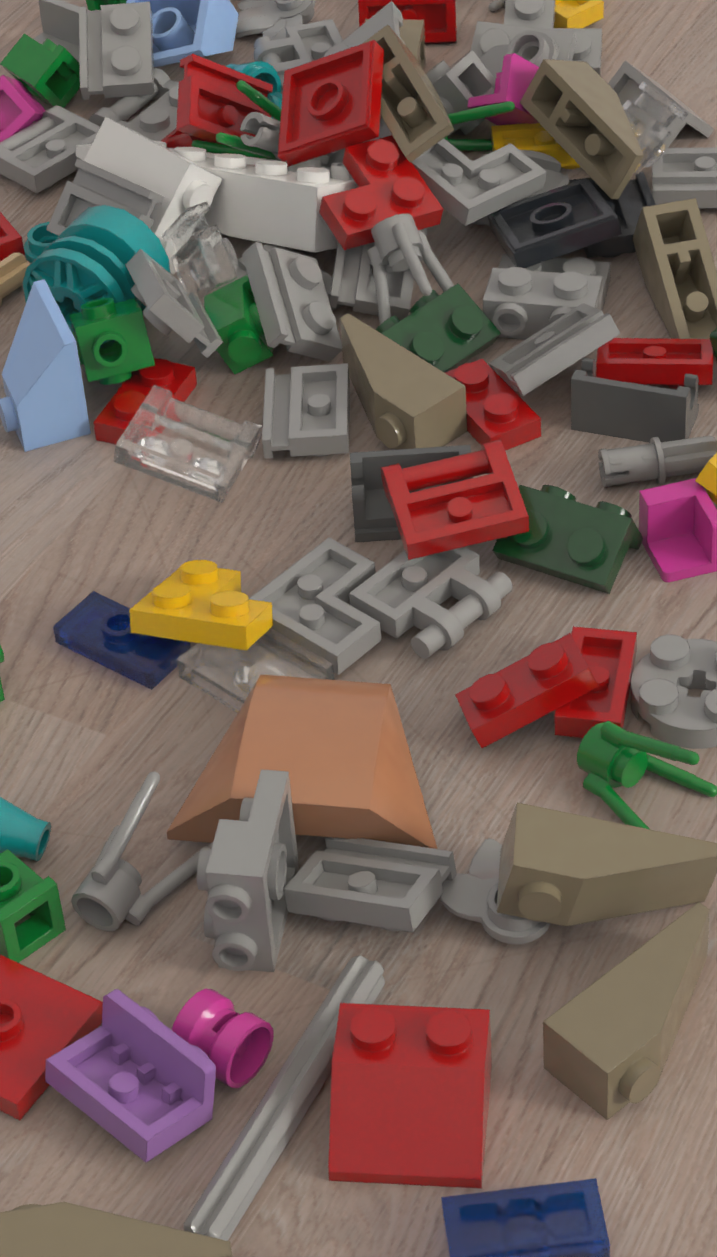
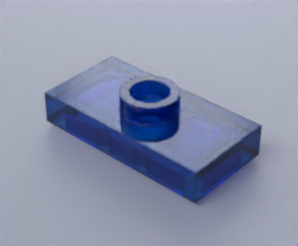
(102, 633)
(527, 1222)

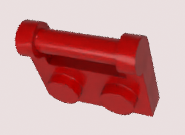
(459, 511)

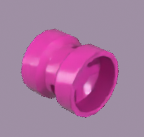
(231, 1040)

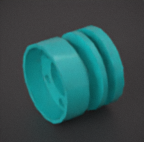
(91, 259)

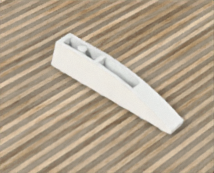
(267, 198)

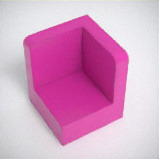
(509, 86)
(17, 107)
(679, 529)

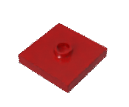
(331, 103)
(35, 1023)

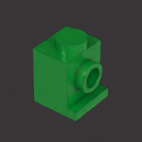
(44, 70)
(238, 325)
(23, 894)

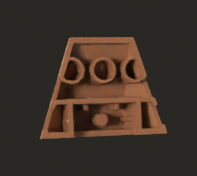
(342, 759)

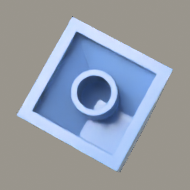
(191, 28)
(43, 377)

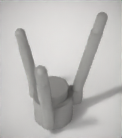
(403, 249)
(112, 885)

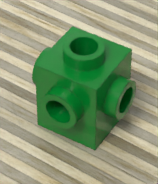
(127, 336)

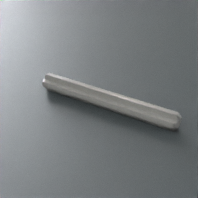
(281, 1107)

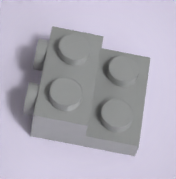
(533, 297)
(247, 877)

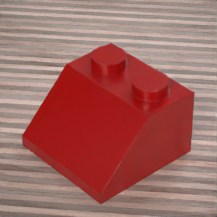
(410, 1095)

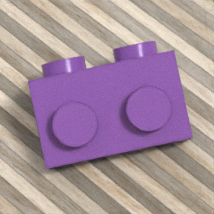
(136, 1078)

